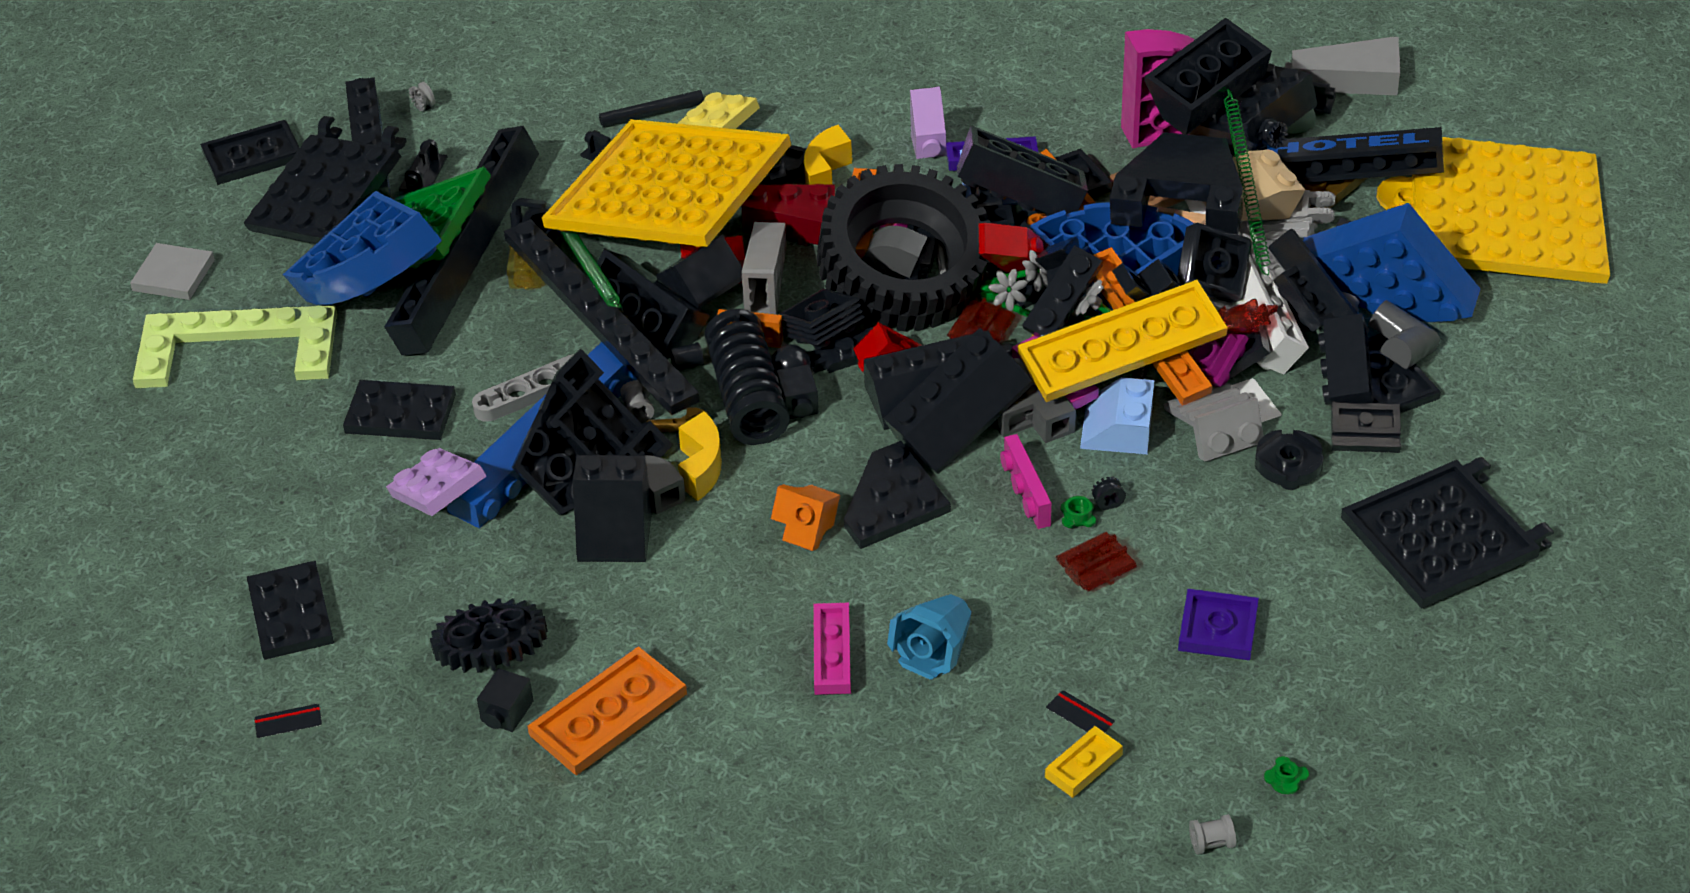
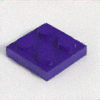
(1218, 624)

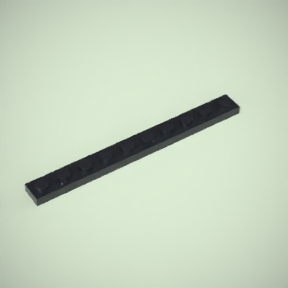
(605, 321)

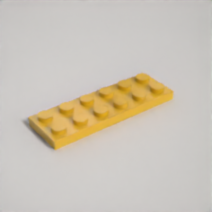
(1122, 340)

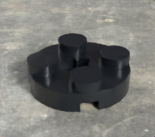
(1286, 472)

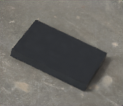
(250, 151)
(1398, 385)

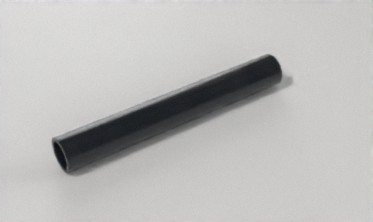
(651, 108)

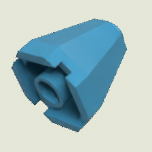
(930, 635)

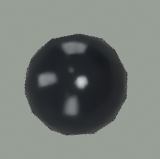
(789, 357)

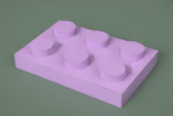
(435, 481)

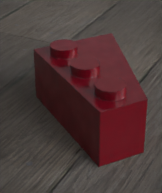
(795, 205)

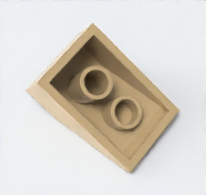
(1275, 186)

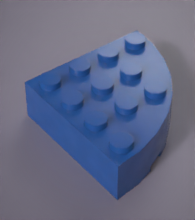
(1137, 247)
(363, 252)
(1397, 261)

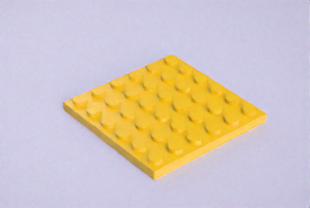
(667, 182)
(1517, 210)

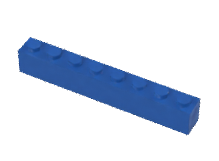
(501, 480)

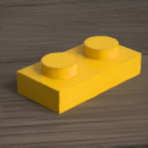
(1083, 761)

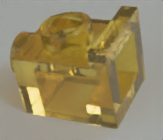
(520, 273)

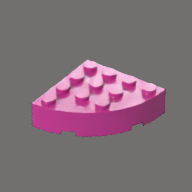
(1142, 54)

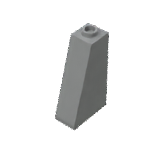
(1353, 66)
(764, 267)

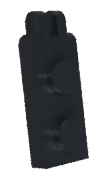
(838, 354)

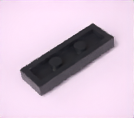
(1063, 293)

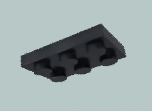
(399, 409)
(289, 610)

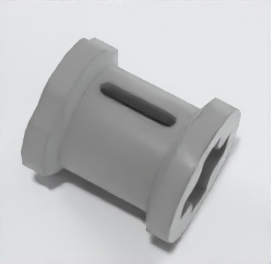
(637, 401)
(1212, 834)

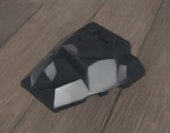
(576, 420)

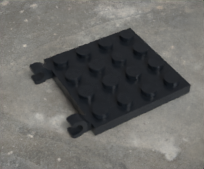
(324, 184)
(1443, 532)

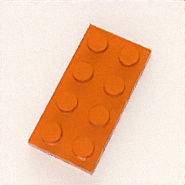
(607, 710)

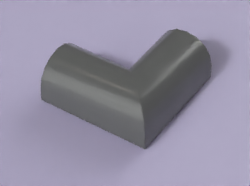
(1407, 336)

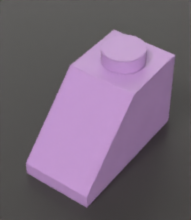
(927, 123)

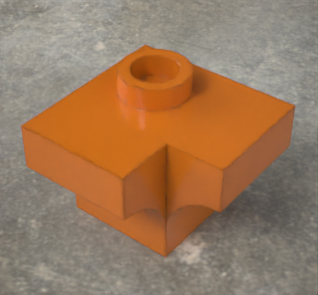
(806, 512)

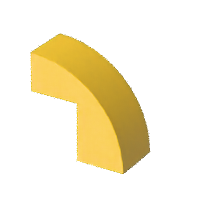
(825, 153)
(701, 443)

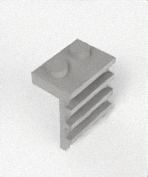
(1221, 421)

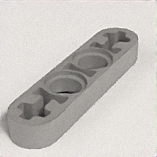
(526, 382)

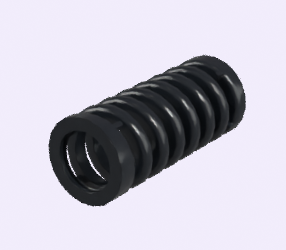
(746, 377)

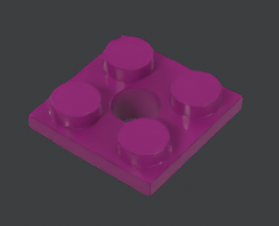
(1219, 356)

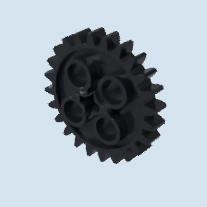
(489, 635)

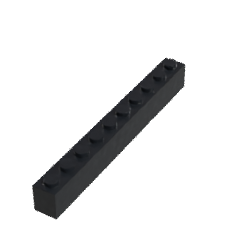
(440, 283)

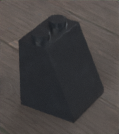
(611, 508)

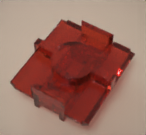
(983, 316)
(1247, 316)
(1096, 561)

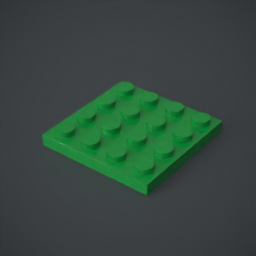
(447, 206)

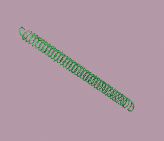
(1250, 226)
(566, 235)

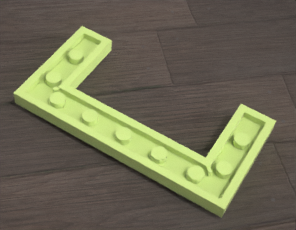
(162, 331)

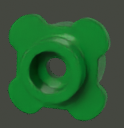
(1078, 512)
(1286, 783)

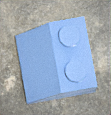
(1120, 417)

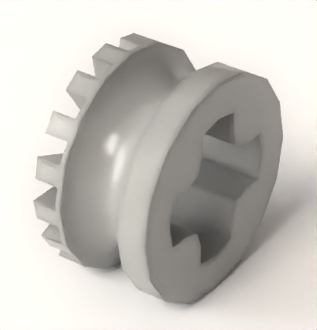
(422, 96)

